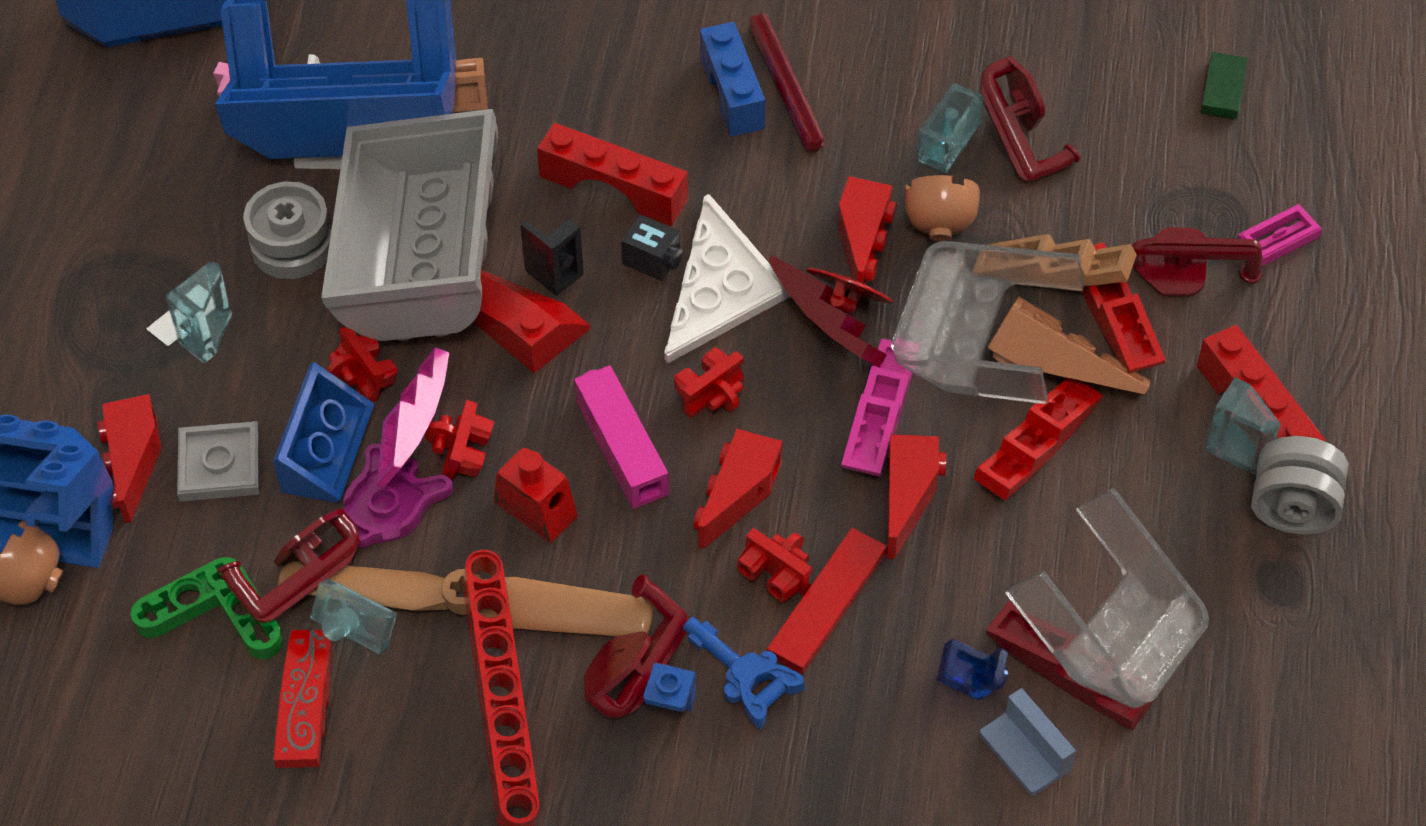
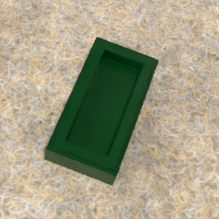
(1224, 85)

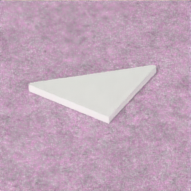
(721, 284)

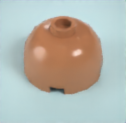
(941, 207)
(28, 566)

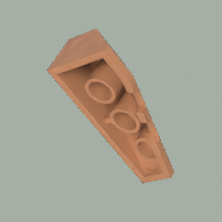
(1037, 340)

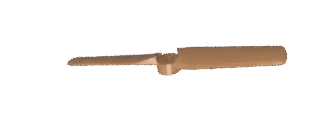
(531, 602)

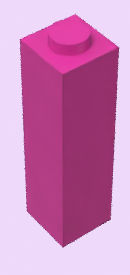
(621, 437)

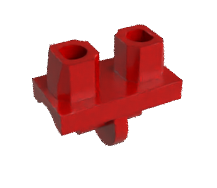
(356, 364)
(713, 388)
(467, 427)
(779, 558)

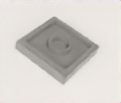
(218, 461)

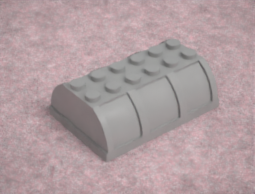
(411, 225)

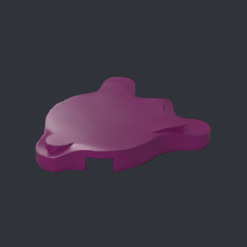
(398, 507)

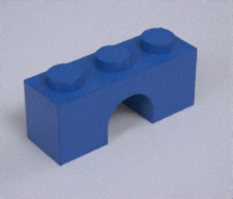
(730, 68)

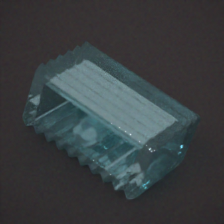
(949, 127)

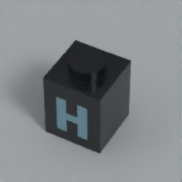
(651, 248)

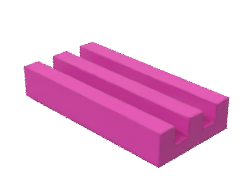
(1286, 238)

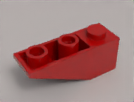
(861, 224)
(134, 447)
(743, 482)

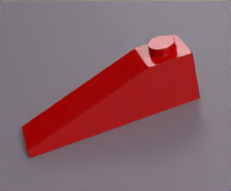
(527, 322)

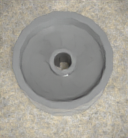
(288, 229)
(1300, 485)

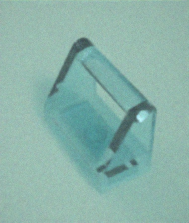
(187, 308)
(1228, 439)

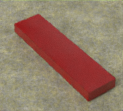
(827, 600)

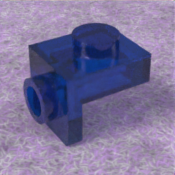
(972, 670)

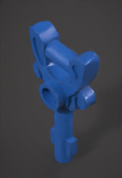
(746, 672)

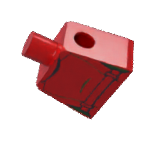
(535, 494)

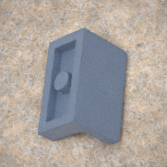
(1029, 744)

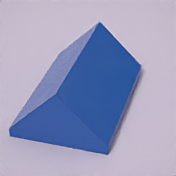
(321, 437)

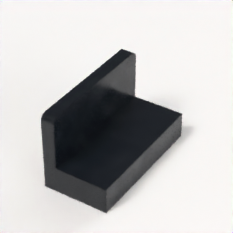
(553, 258)

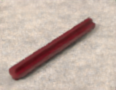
(786, 82)

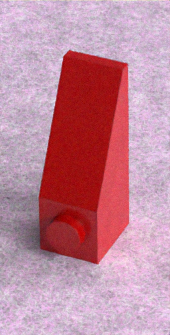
(912, 483)

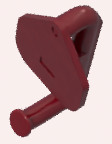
(1030, 109)
(1178, 256)
(304, 580)
(634, 655)

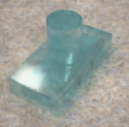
(352, 616)

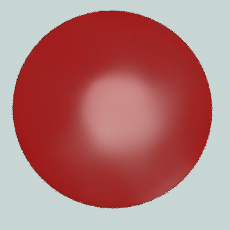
(844, 284)

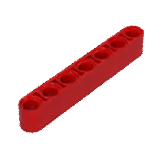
(502, 672)

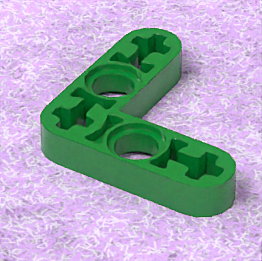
(212, 594)

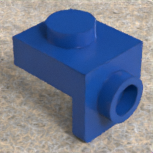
(671, 688)

